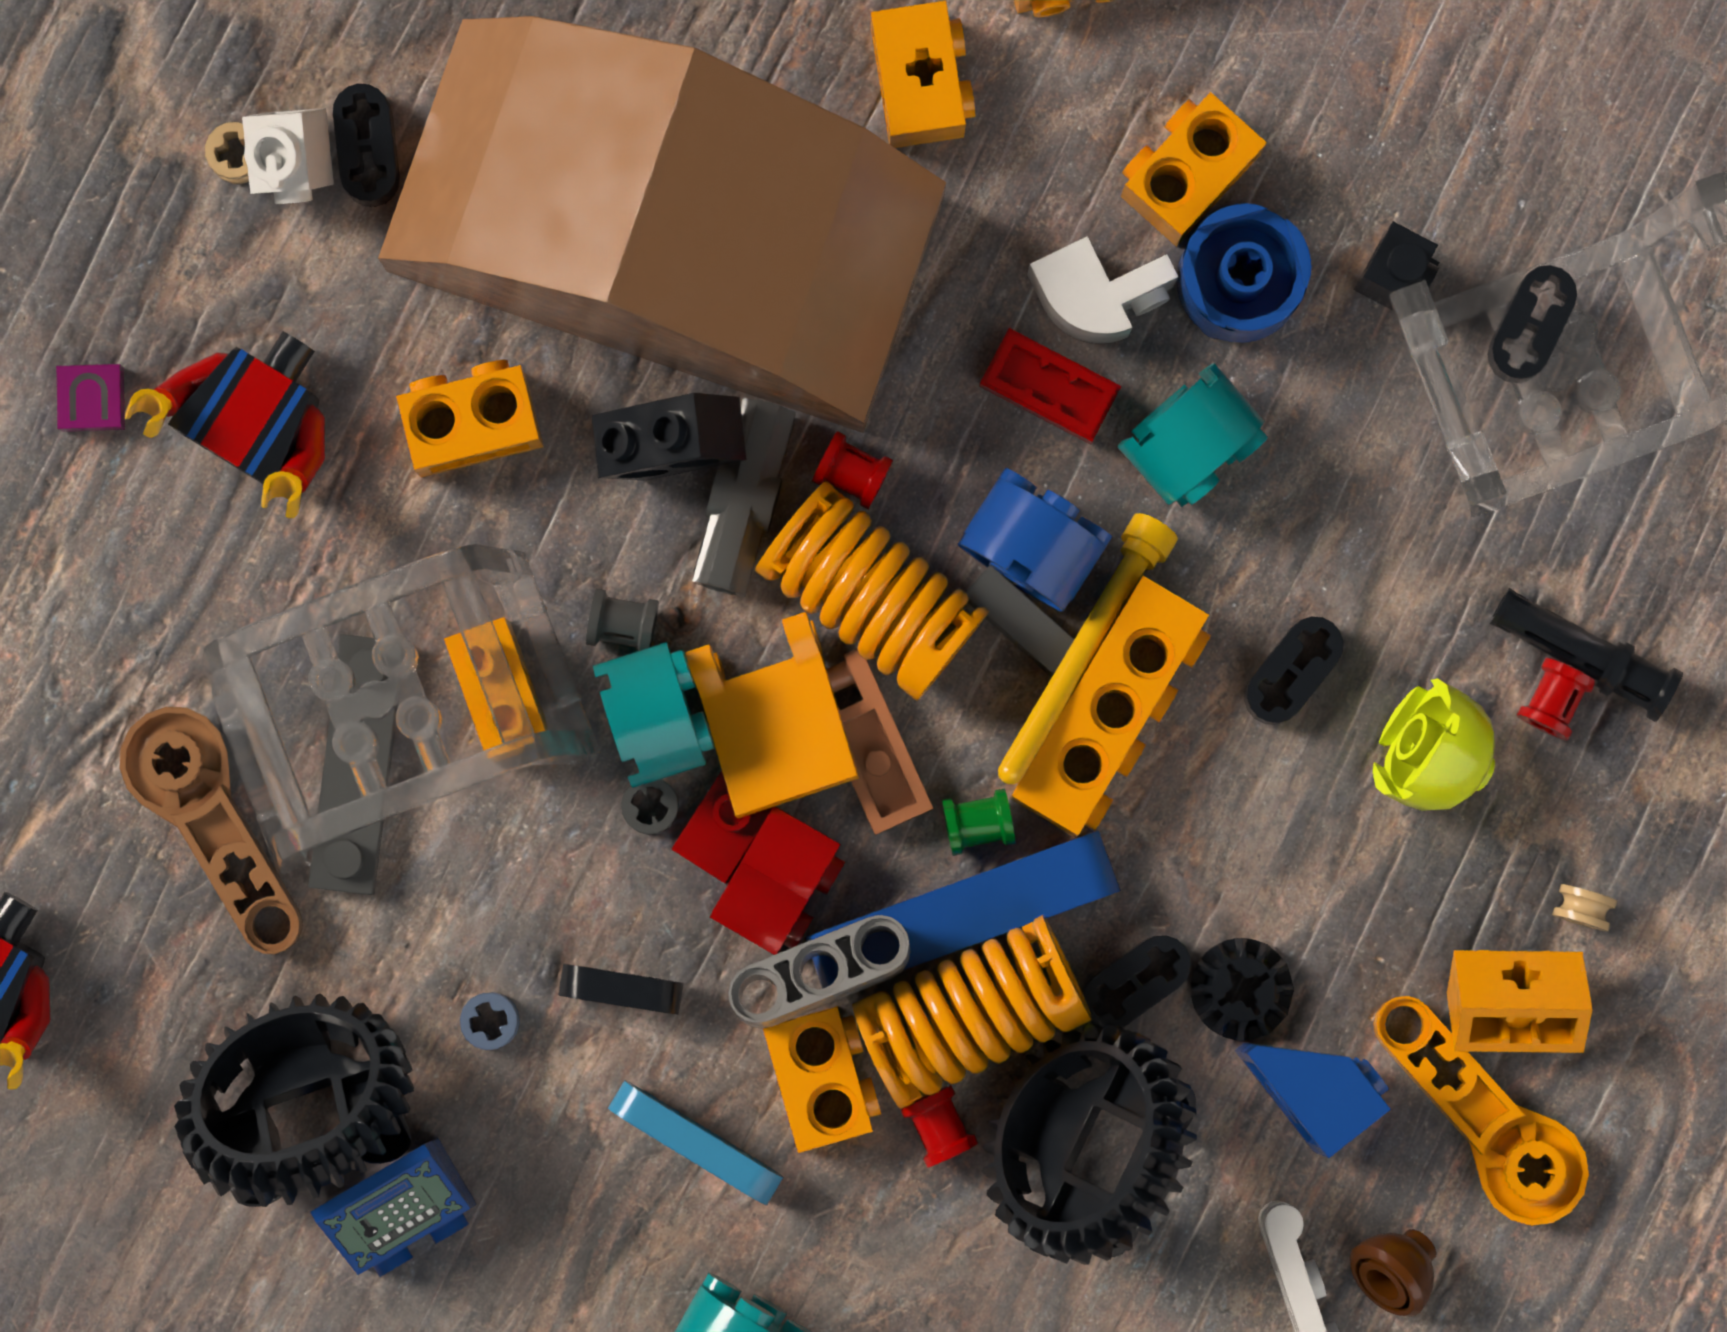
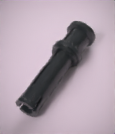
(1612, 666)

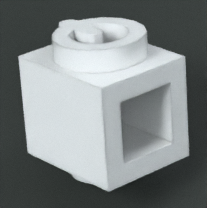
(288, 153)

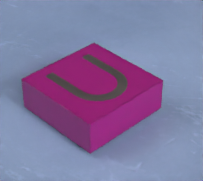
(90, 397)

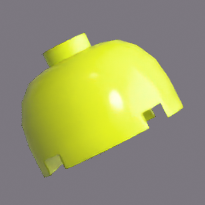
(1437, 749)

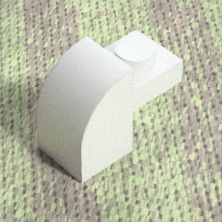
(1085, 301)

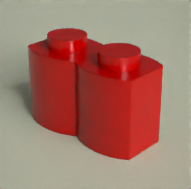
(777, 882)

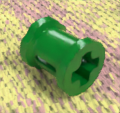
(978, 822)

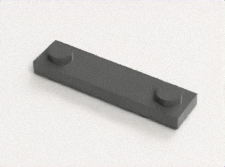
(352, 859)

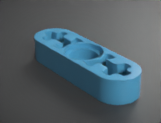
(695, 1142)

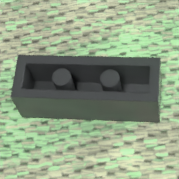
(1020, 620)

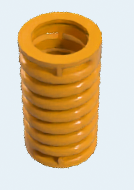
(863, 600)
(977, 1032)

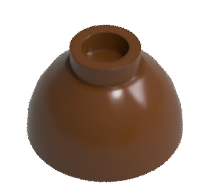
(1395, 1271)

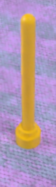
(1145, 545)

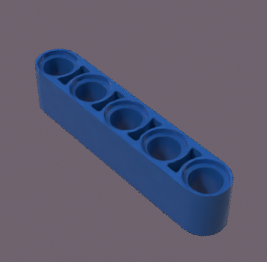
(988, 904)

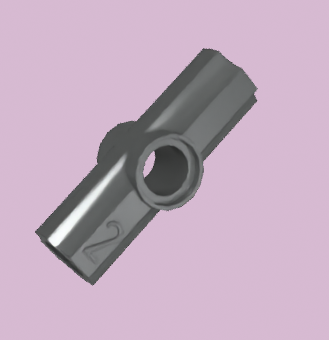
(744, 500)

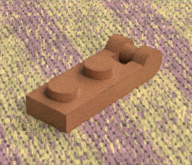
(887, 777)

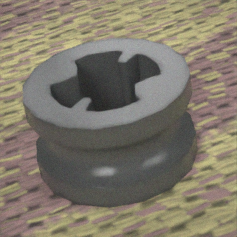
(668, 799)

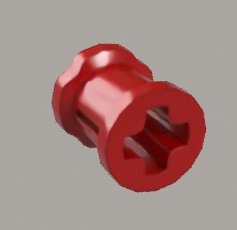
(852, 470)
(1556, 699)
(939, 1126)

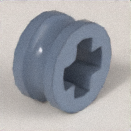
(481, 1038)

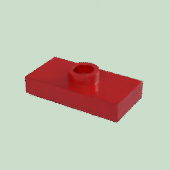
(1050, 386)
(715, 836)

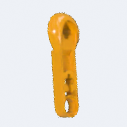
(1494, 1126)

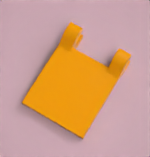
(776, 725)

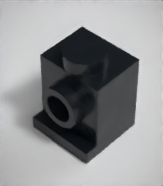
(1396, 263)

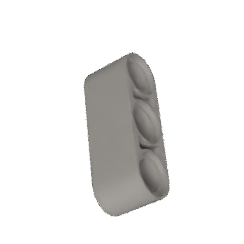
(786, 971)

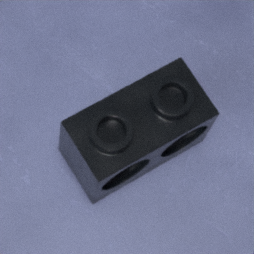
(669, 437)

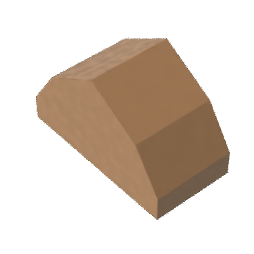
(666, 211)

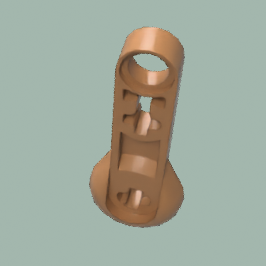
(204, 812)

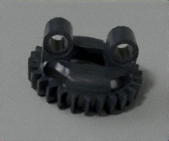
(290, 1059)
(1051, 1125)

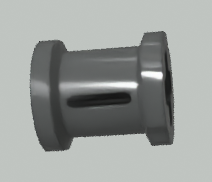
(621, 621)

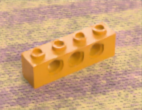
(1148, 614)

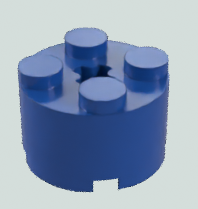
(1261, 243)
(1034, 540)

